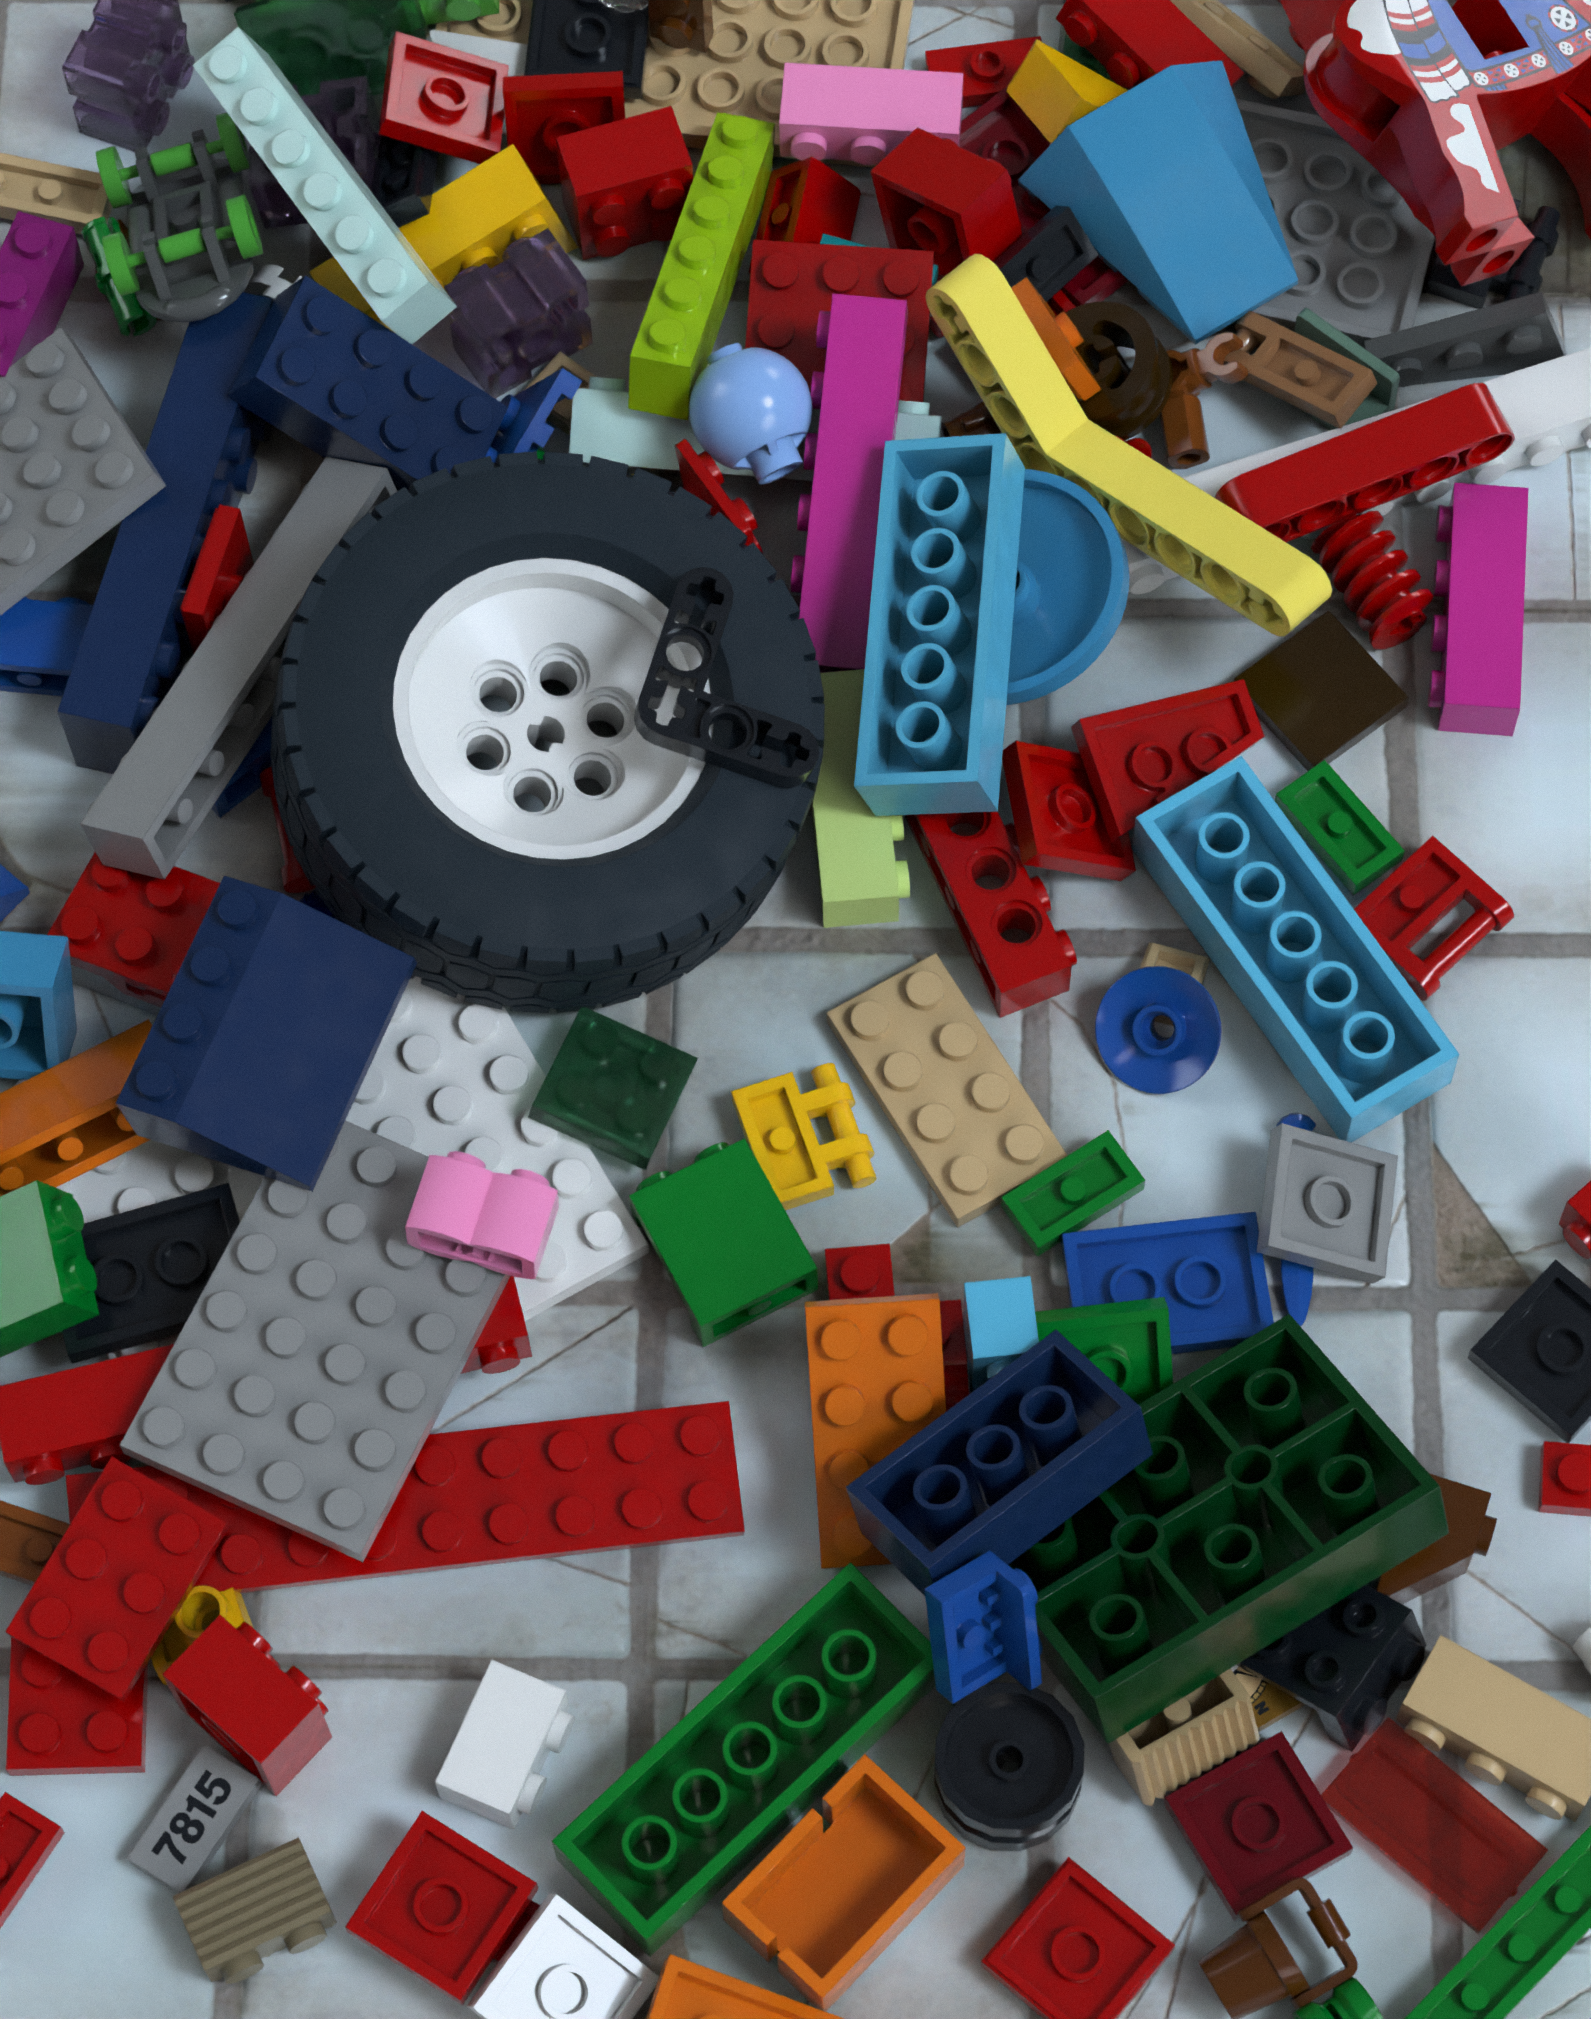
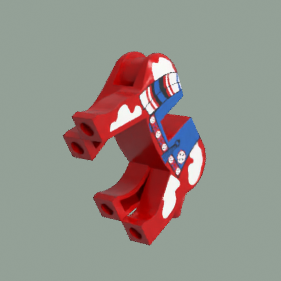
(1442, 90)

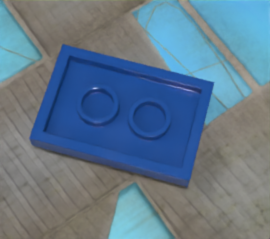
(1199, 1265)

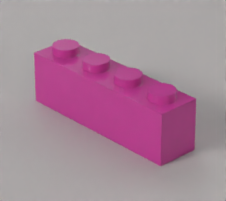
(1481, 609)

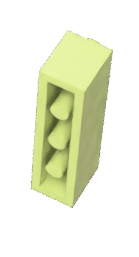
(852, 845)

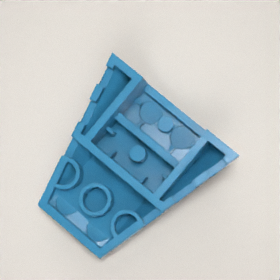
(1172, 198)

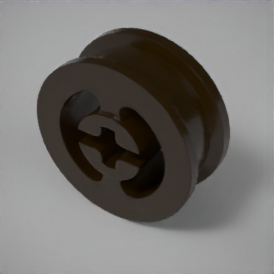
(1128, 397)

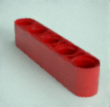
(1372, 464)

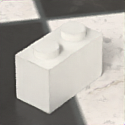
(504, 1745)

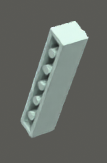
(324, 186)
(611, 431)

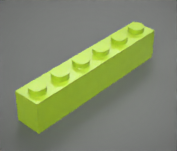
(701, 265)

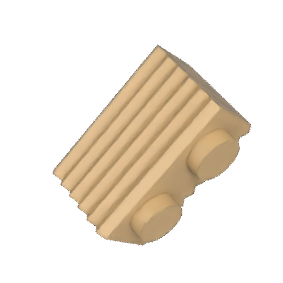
(1187, 1738)

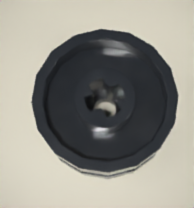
(1008, 1807)

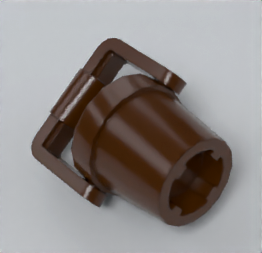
(1255, 1964)

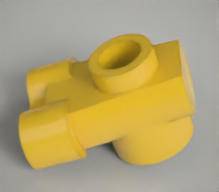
(193, 1618)

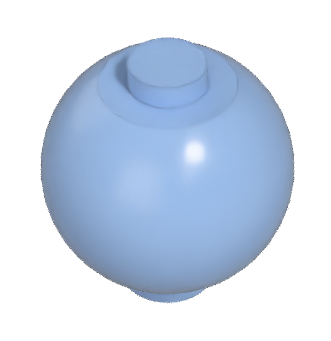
(751, 411)

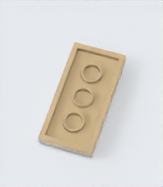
(945, 1088)

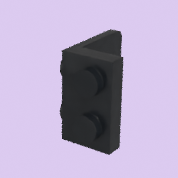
(1345, 1662)

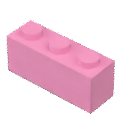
(864, 110)

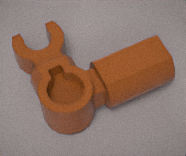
(1182, 414)

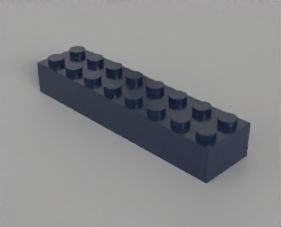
(136, 626)

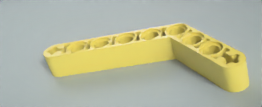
(1143, 498)

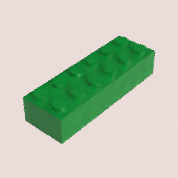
(748, 1759)

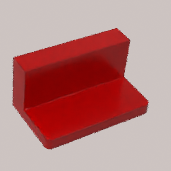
(806, 203)

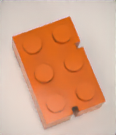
(845, 1892)

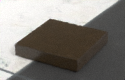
(1322, 692)

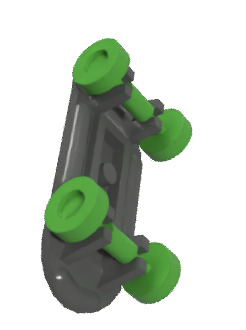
(185, 225)

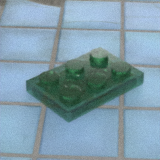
(330, 37)

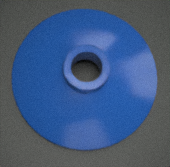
(1129, 1037)

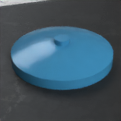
(1067, 586)

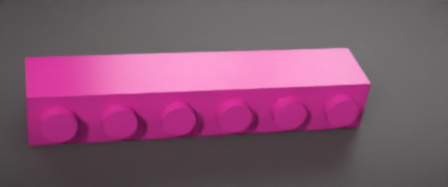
(857, 415)

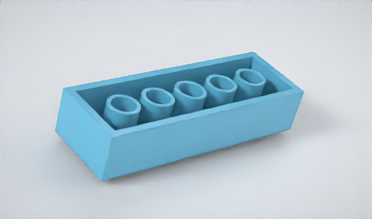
(940, 626)
(1294, 950)

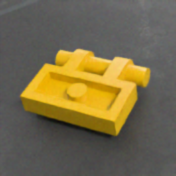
(785, 1144)

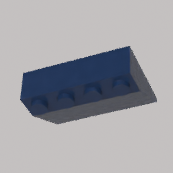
(265, 1035)

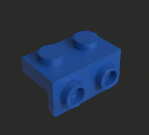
(983, 1627)

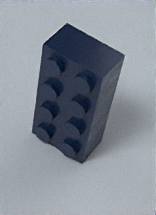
(361, 389)
(1001, 1465)

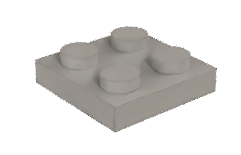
(1327, 1203)

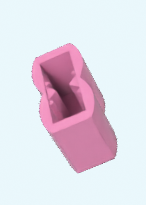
(482, 1215)

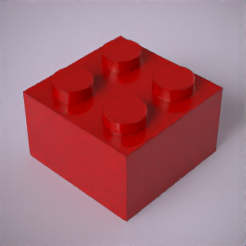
(624, 182)
(945, 201)
(248, 1703)

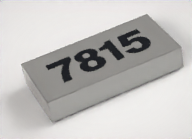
(194, 1820)

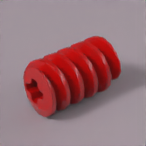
(1372, 579)

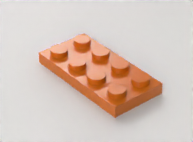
(871, 1390)

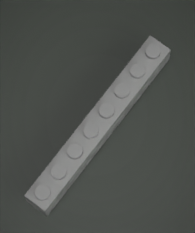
(227, 685)

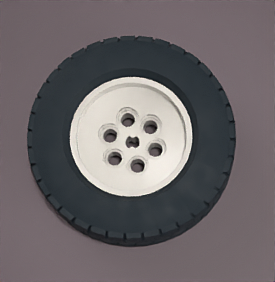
(489, 591)

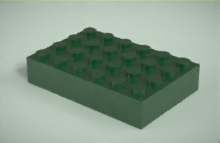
(1243, 1523)

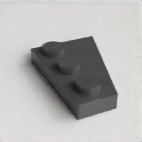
(1473, 343)

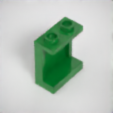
(724, 1240)

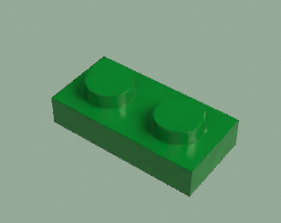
(1339, 827)
(1072, 1192)

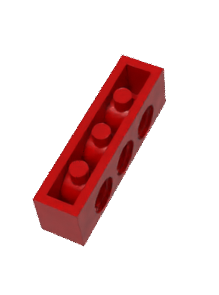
(1011, 972)

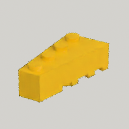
(468, 225)

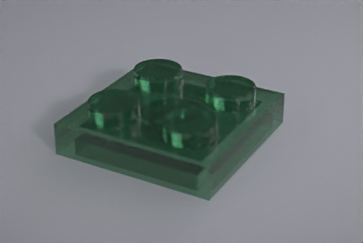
(613, 1088)

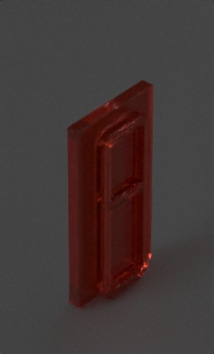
(1433, 1825)

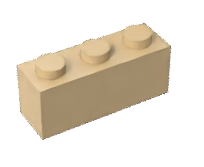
(1501, 1729)

